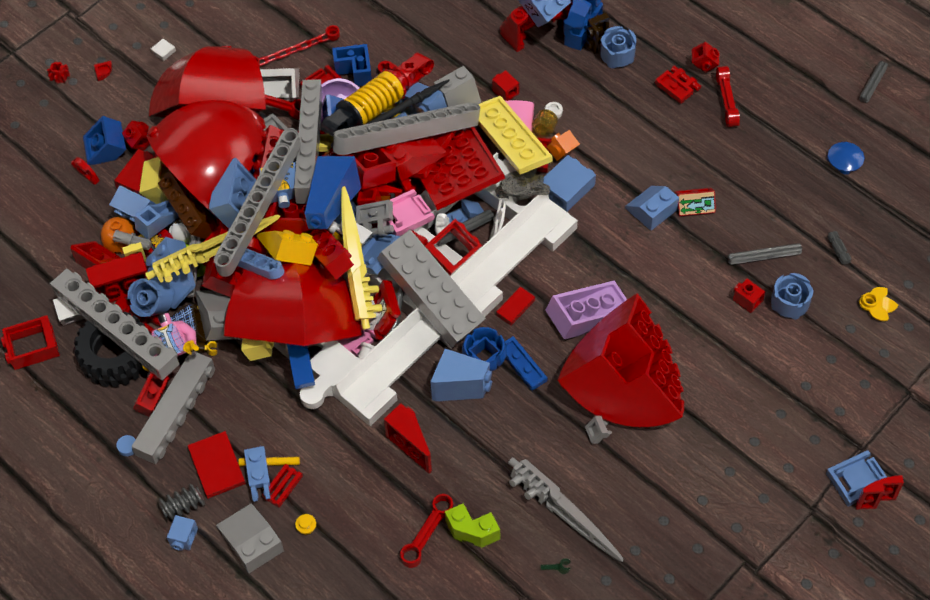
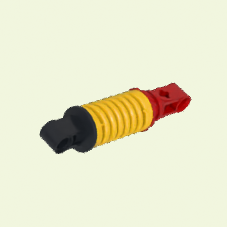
(377, 95)

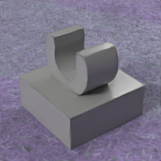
(597, 429)

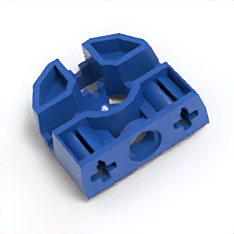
(576, 22)

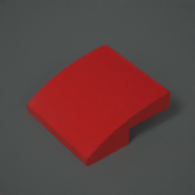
(880, 490)

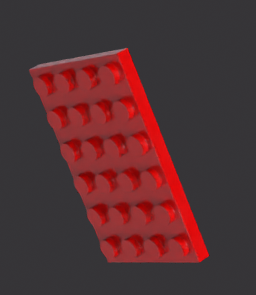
(463, 170)

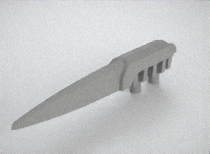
(547, 491)

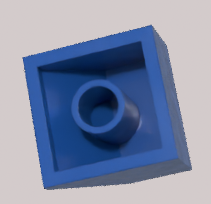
(104, 141)

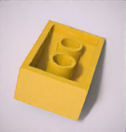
(289, 246)

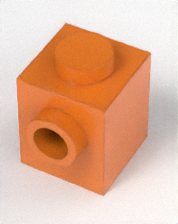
(562, 144)

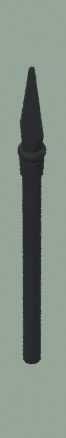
(413, 100)

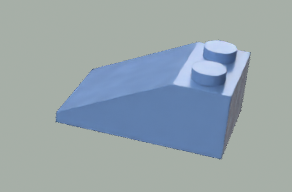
(231, 192)
(183, 283)

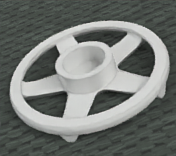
(499, 218)

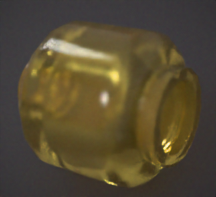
(545, 122)

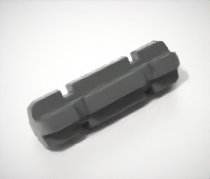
(839, 247)

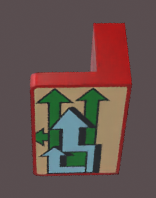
(696, 201)

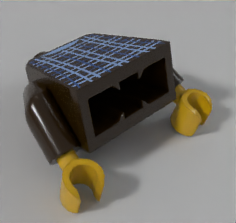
(191, 315)

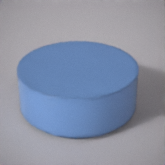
(124, 445)

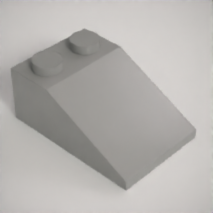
(213, 312)
(250, 538)

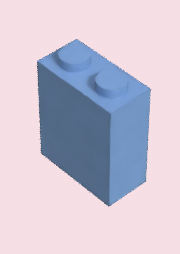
(569, 182)

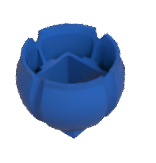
(489, 339)

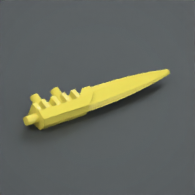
(194, 254)
(358, 284)

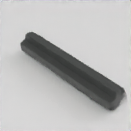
(873, 81)

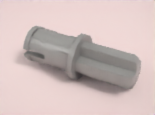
(128, 239)

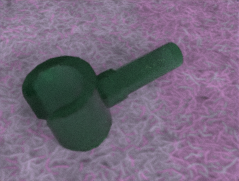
(559, 567)

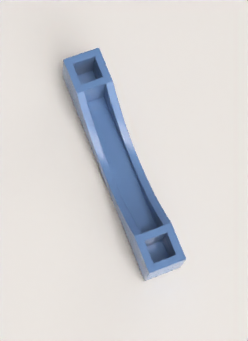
(154, 218)

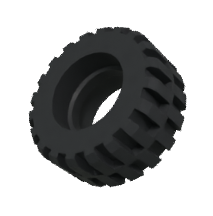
(104, 370)

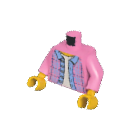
(175, 335)

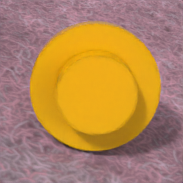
(305, 524)

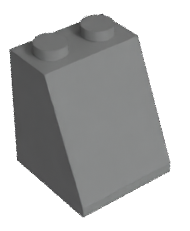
(460, 88)

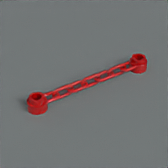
(332, 34)

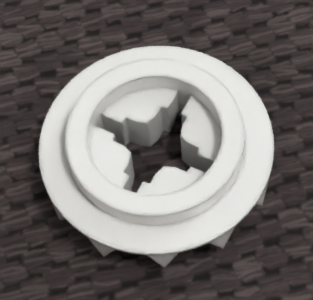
(441, 222)

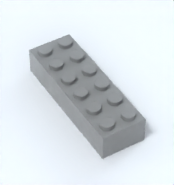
(430, 288)

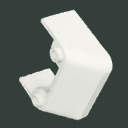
(281, 83)

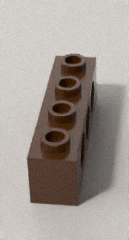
(187, 206)

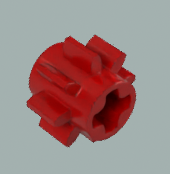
(58, 72)

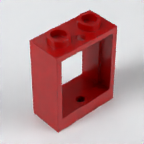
(459, 231)
(26, 329)

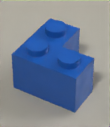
(353, 60)

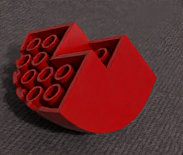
(203, 140)
(625, 370)

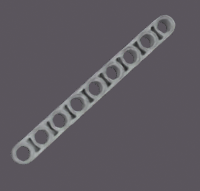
(405, 128)
(257, 209)

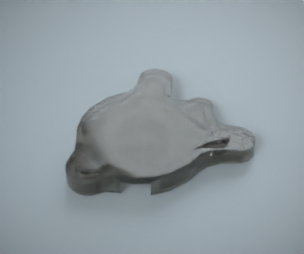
(522, 185)

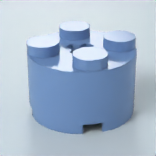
(618, 47)
(792, 295)
(150, 297)

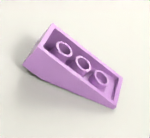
(583, 308)

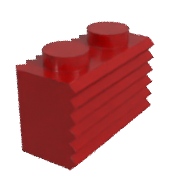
(150, 394)

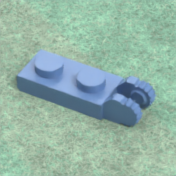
(257, 471)

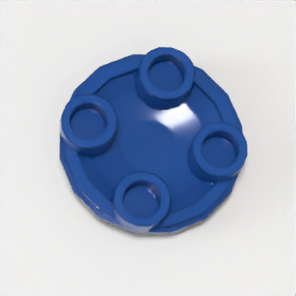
(845, 157)

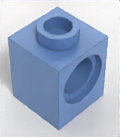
(182, 533)

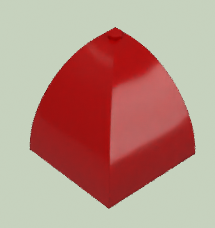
(210, 75)
(296, 309)

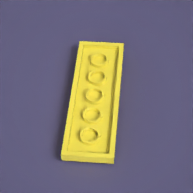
(512, 136)

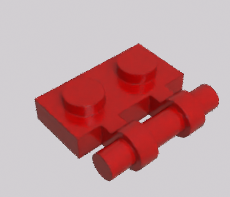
(675, 87)

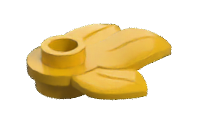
(880, 304)

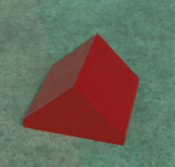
(91, 254)

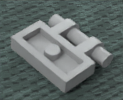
(376, 213)

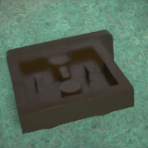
(595, 30)

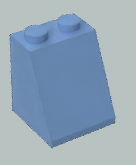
(460, 377)

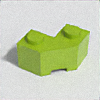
(478, 531)

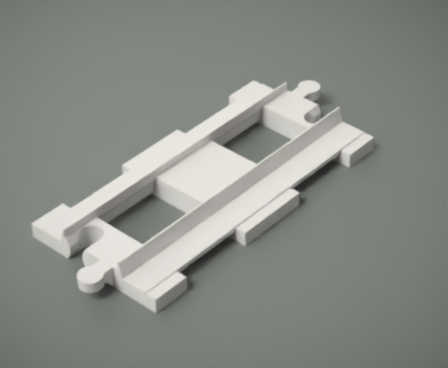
(366, 382)

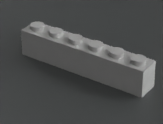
(173, 407)

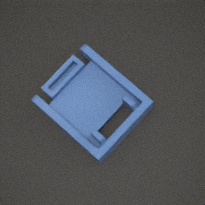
(372, 250)
(856, 474)

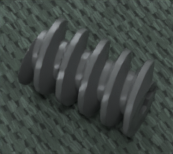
(181, 502)

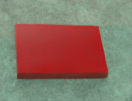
(216, 464)

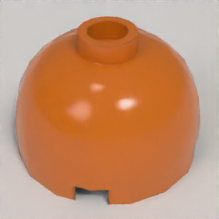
(110, 226)

